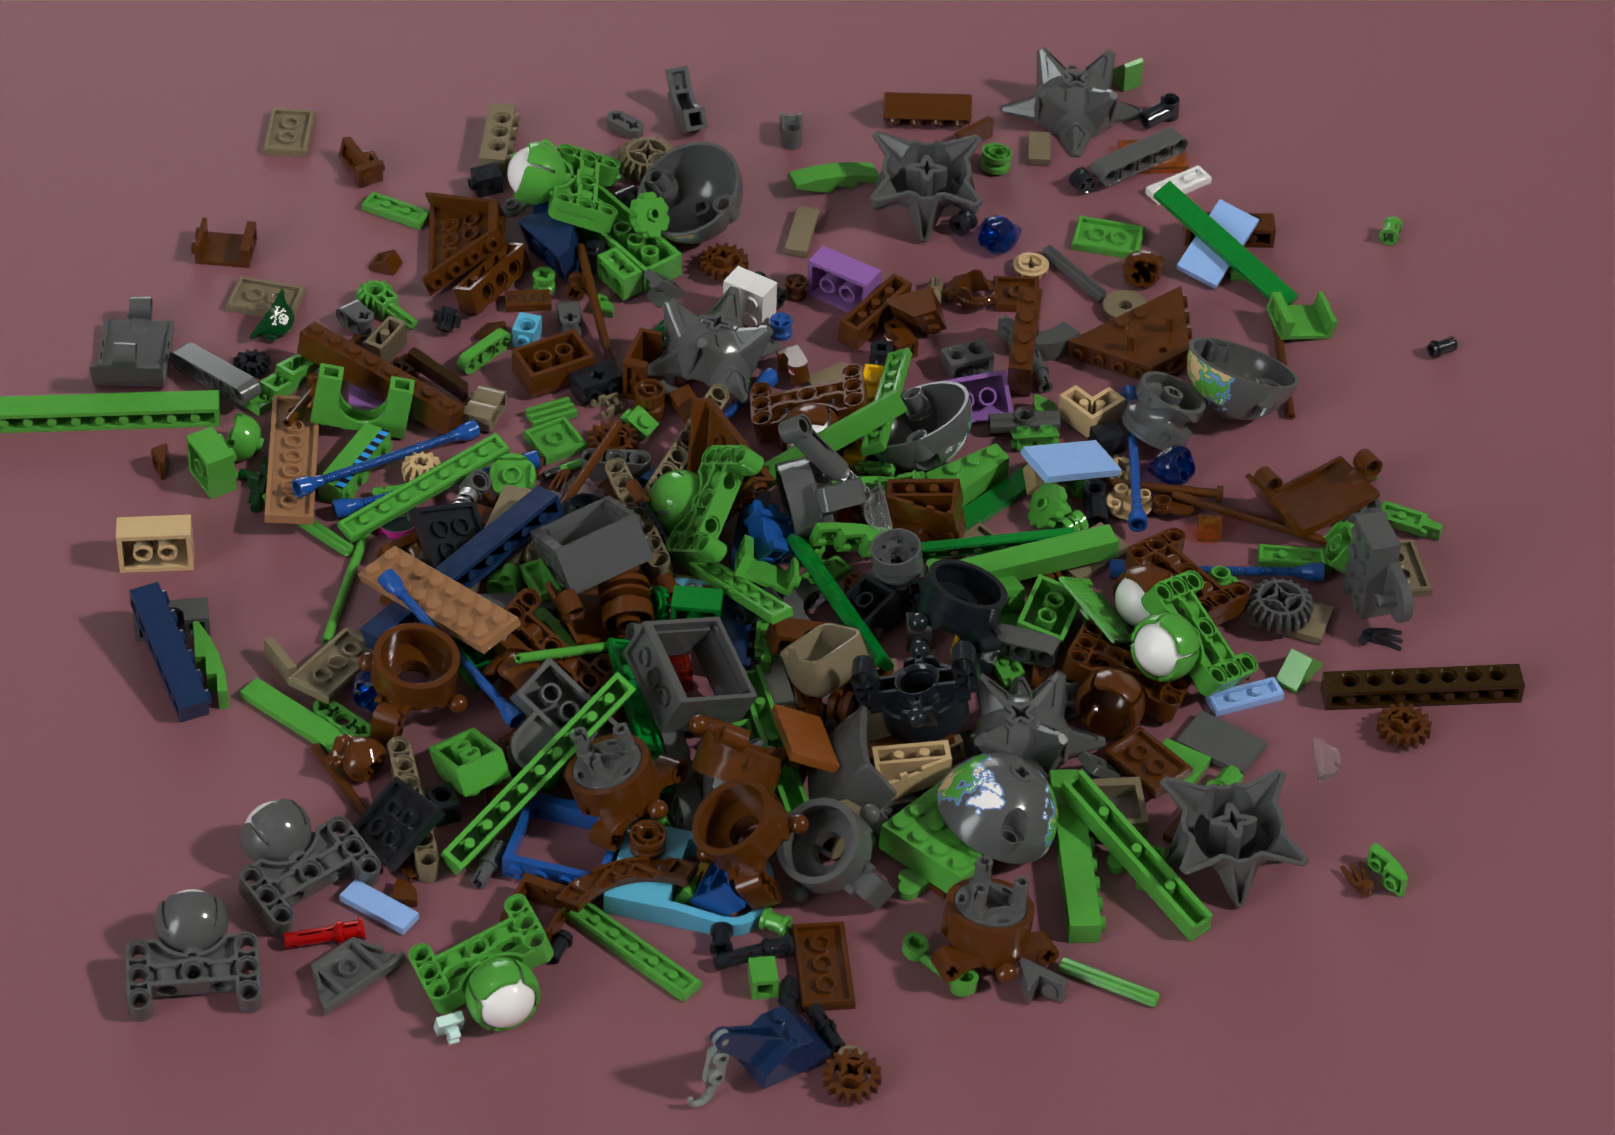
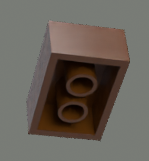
(547, 362)

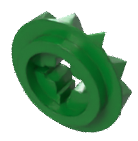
(660, 602)

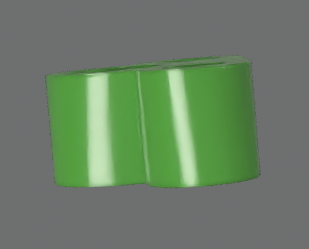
(504, 580)

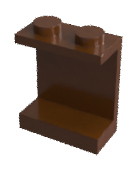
(224, 248)
(644, 350)

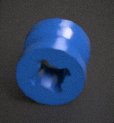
(781, 326)

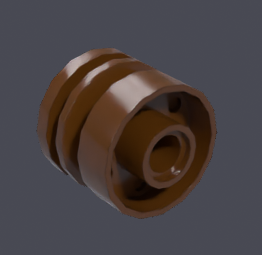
(625, 601)

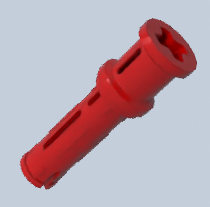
(337, 932)

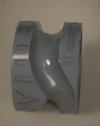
(1163, 410)

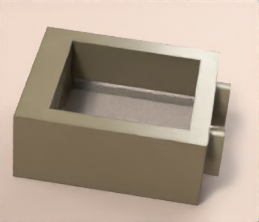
(1128, 797)

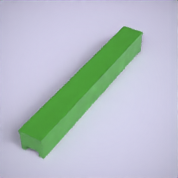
(1050, 554)
(789, 786)
(1136, 855)

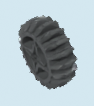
(1280, 605)

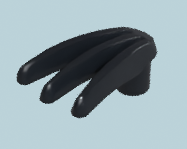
(1382, 637)

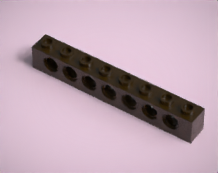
(1422, 686)

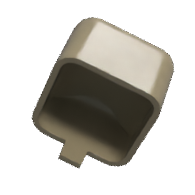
(823, 658)

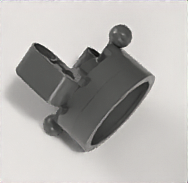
(811, 497)
(853, 871)

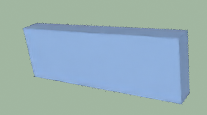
(1245, 696)
(379, 906)

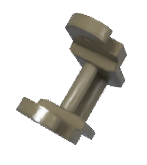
(609, 400)

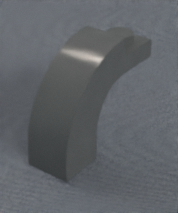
(682, 100)
(1050, 342)
(805, 599)

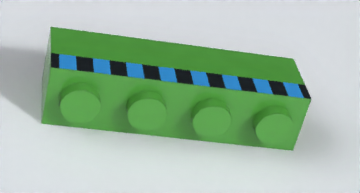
(365, 445)

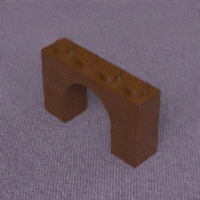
(1024, 340)

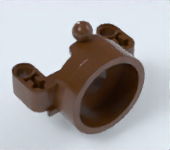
(406, 649)
(722, 821)

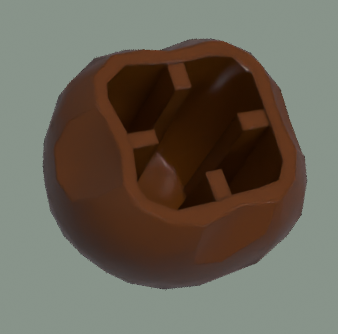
(1142, 268)
(357, 756)

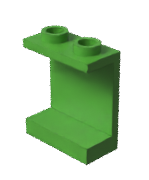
(1302, 321)
(764, 573)

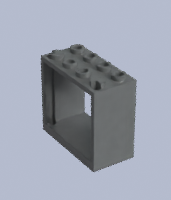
(593, 544)
(660, 685)

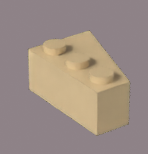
(913, 765)

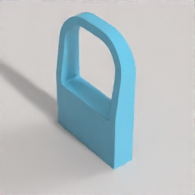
(655, 902)

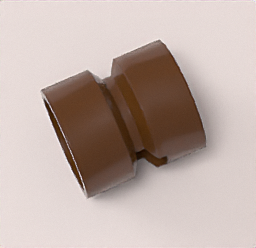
(650, 396)

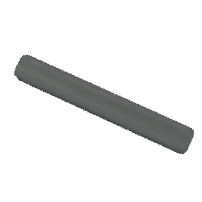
(1074, 273)

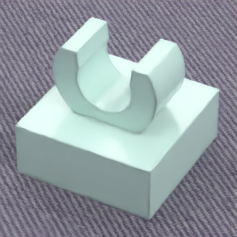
(450, 1026)

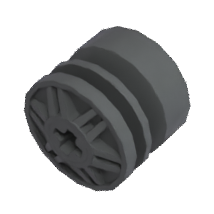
(897, 558)

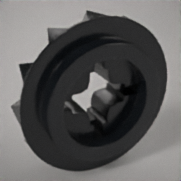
(255, 369)

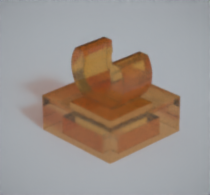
(1209, 528)

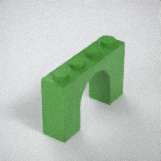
(332, 410)

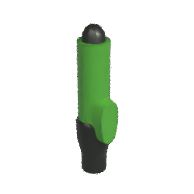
(572, 465)

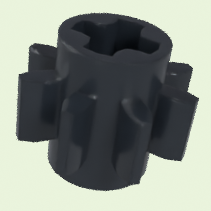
(447, 319)

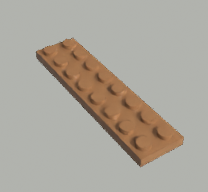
(291, 456)
(444, 600)

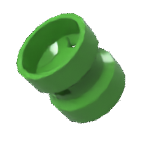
(1074, 519)

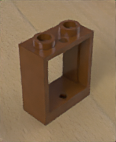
(534, 889)

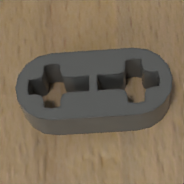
(624, 124)

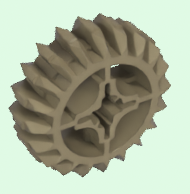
(639, 155)

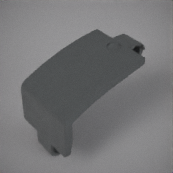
(134, 349)
(856, 776)

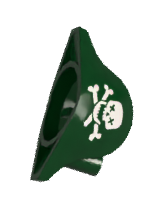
(276, 322)

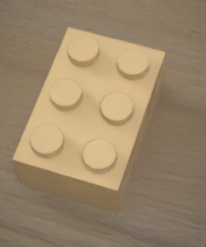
(155, 543)

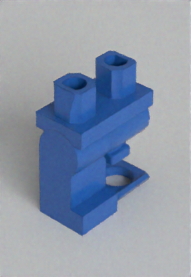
(770, 532)

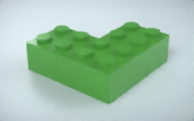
(927, 844)

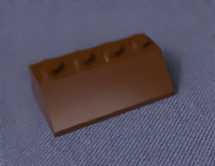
(927, 108)

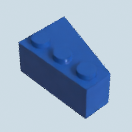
(717, 893)

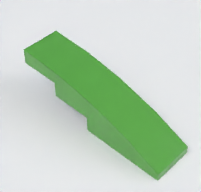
(828, 176)
(286, 379)
(844, 536)
(209, 663)

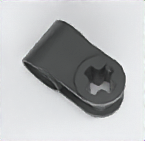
(791, 130)
(569, 316)
(356, 318)

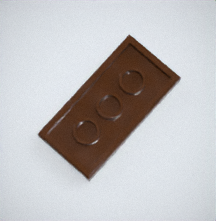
(823, 965)

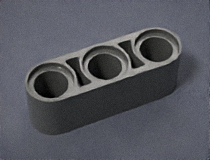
(636, 460)
(1028, 646)

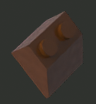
(919, 311)

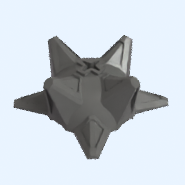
(1073, 101)
(926, 178)
(713, 345)
(1027, 724)
(1231, 830)

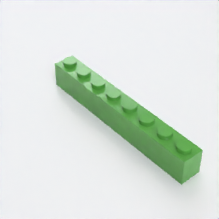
(1077, 869)

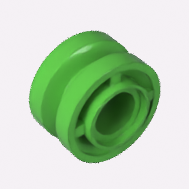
(995, 158)

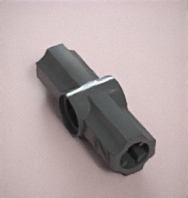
(1022, 417)

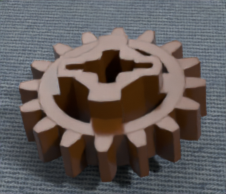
(722, 261)
(625, 439)
(1403, 726)
(852, 1075)

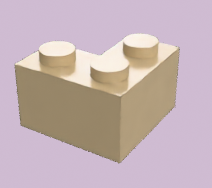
(1084, 411)

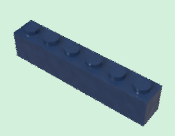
(170, 652)

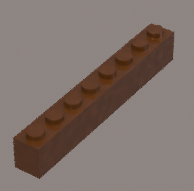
(374, 376)

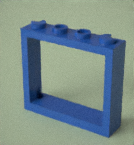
(554, 810)

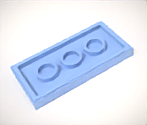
(1204, 263)
(1070, 461)

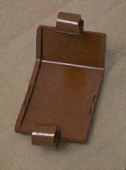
(1320, 495)
(583, 611)

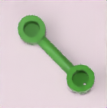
(915, 949)

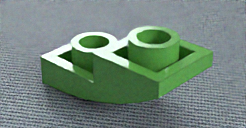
(1392, 873)

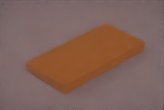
(805, 739)

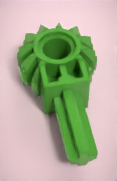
(383, 302)

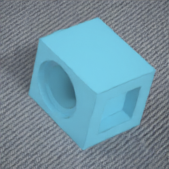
(526, 329)

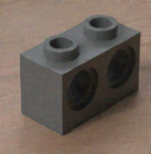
(966, 359)

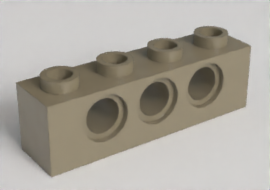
(499, 135)

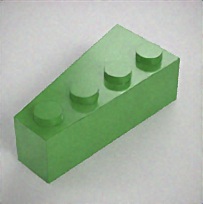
(976, 471)

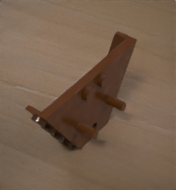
(460, 236)
(1134, 339)
(712, 427)

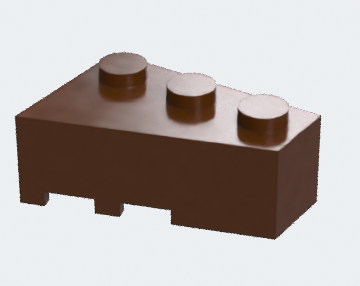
(926, 502)

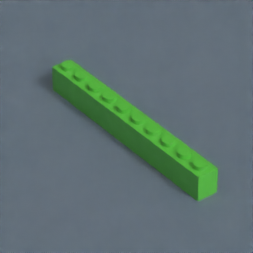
(109, 411)
(535, 775)

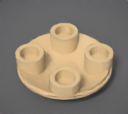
(1120, 501)

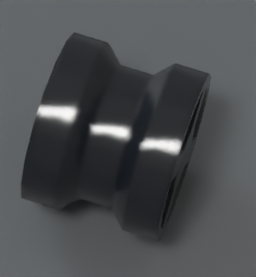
(1083, 181)
(963, 222)
(879, 350)

